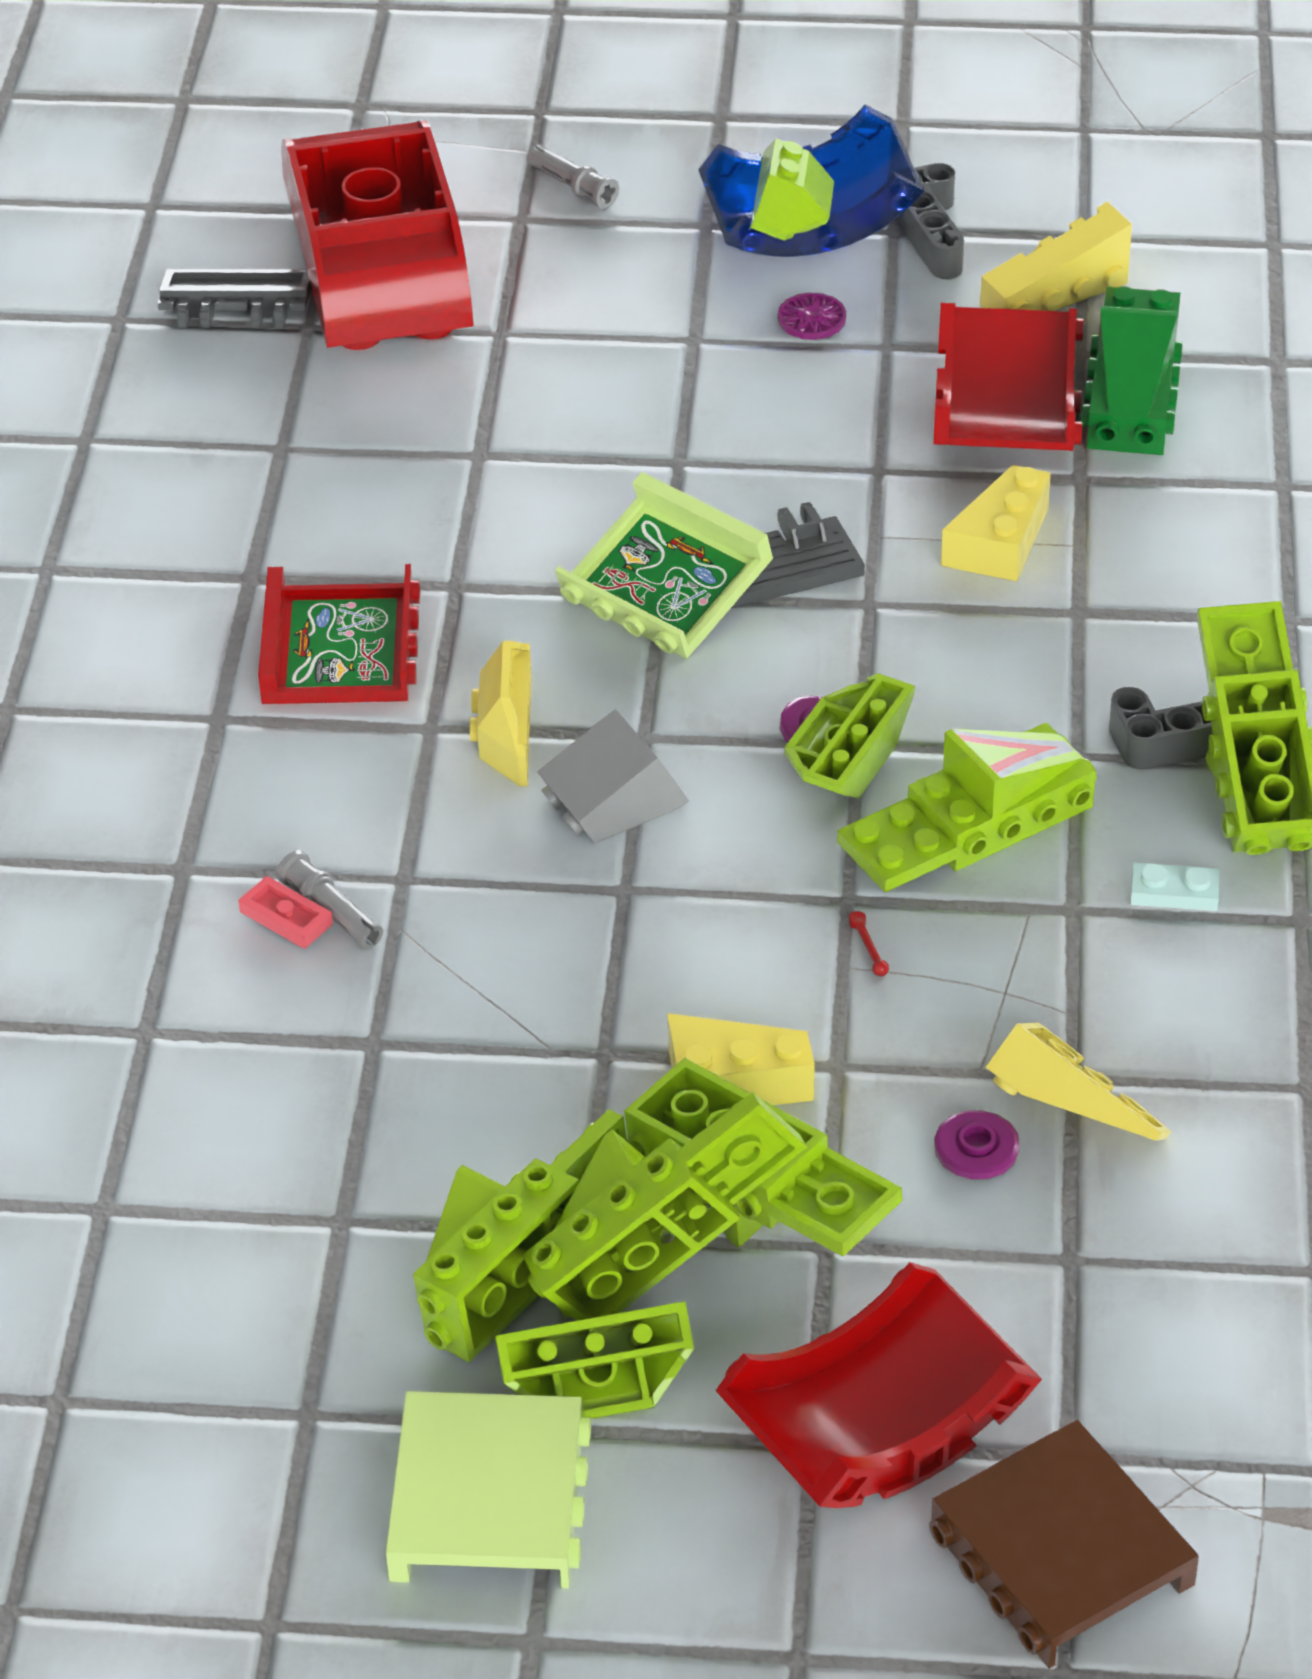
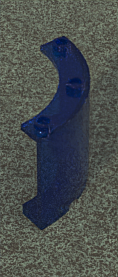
(870, 188)

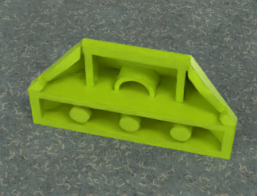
(791, 191)
(851, 734)
(608, 1360)

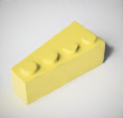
(1064, 268)

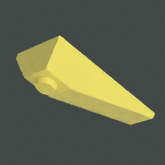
(1050, 1071)

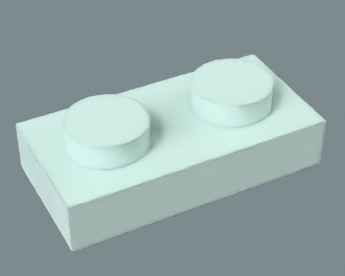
(1175, 886)

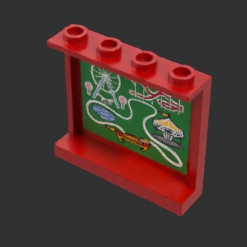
(338, 641)

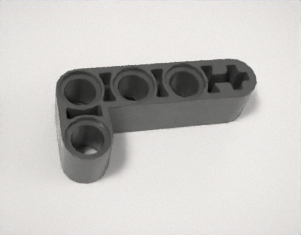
(929, 225)
(1156, 737)

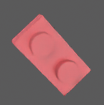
(285, 912)

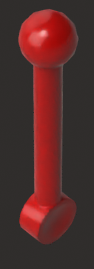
(858, 921)

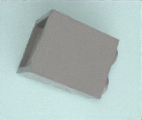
(609, 781)

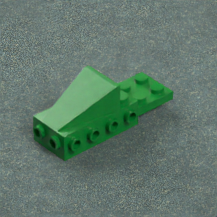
(1133, 372)

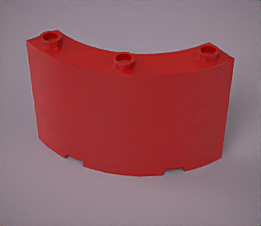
(1007, 378)
(897, 1407)

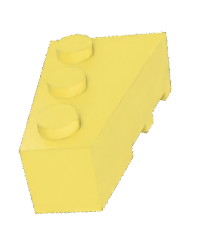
(999, 525)
(757, 1058)

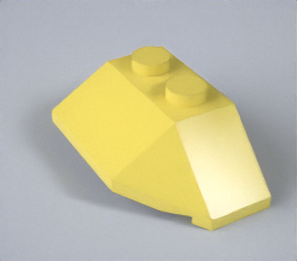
(504, 711)

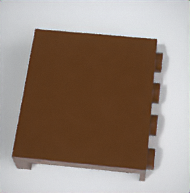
(1060, 1539)

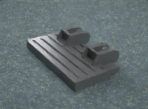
(234, 290)
(809, 558)

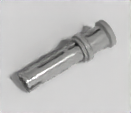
(582, 180)
(319, 888)

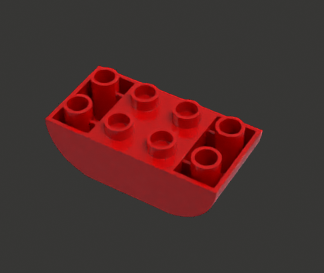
(378, 234)

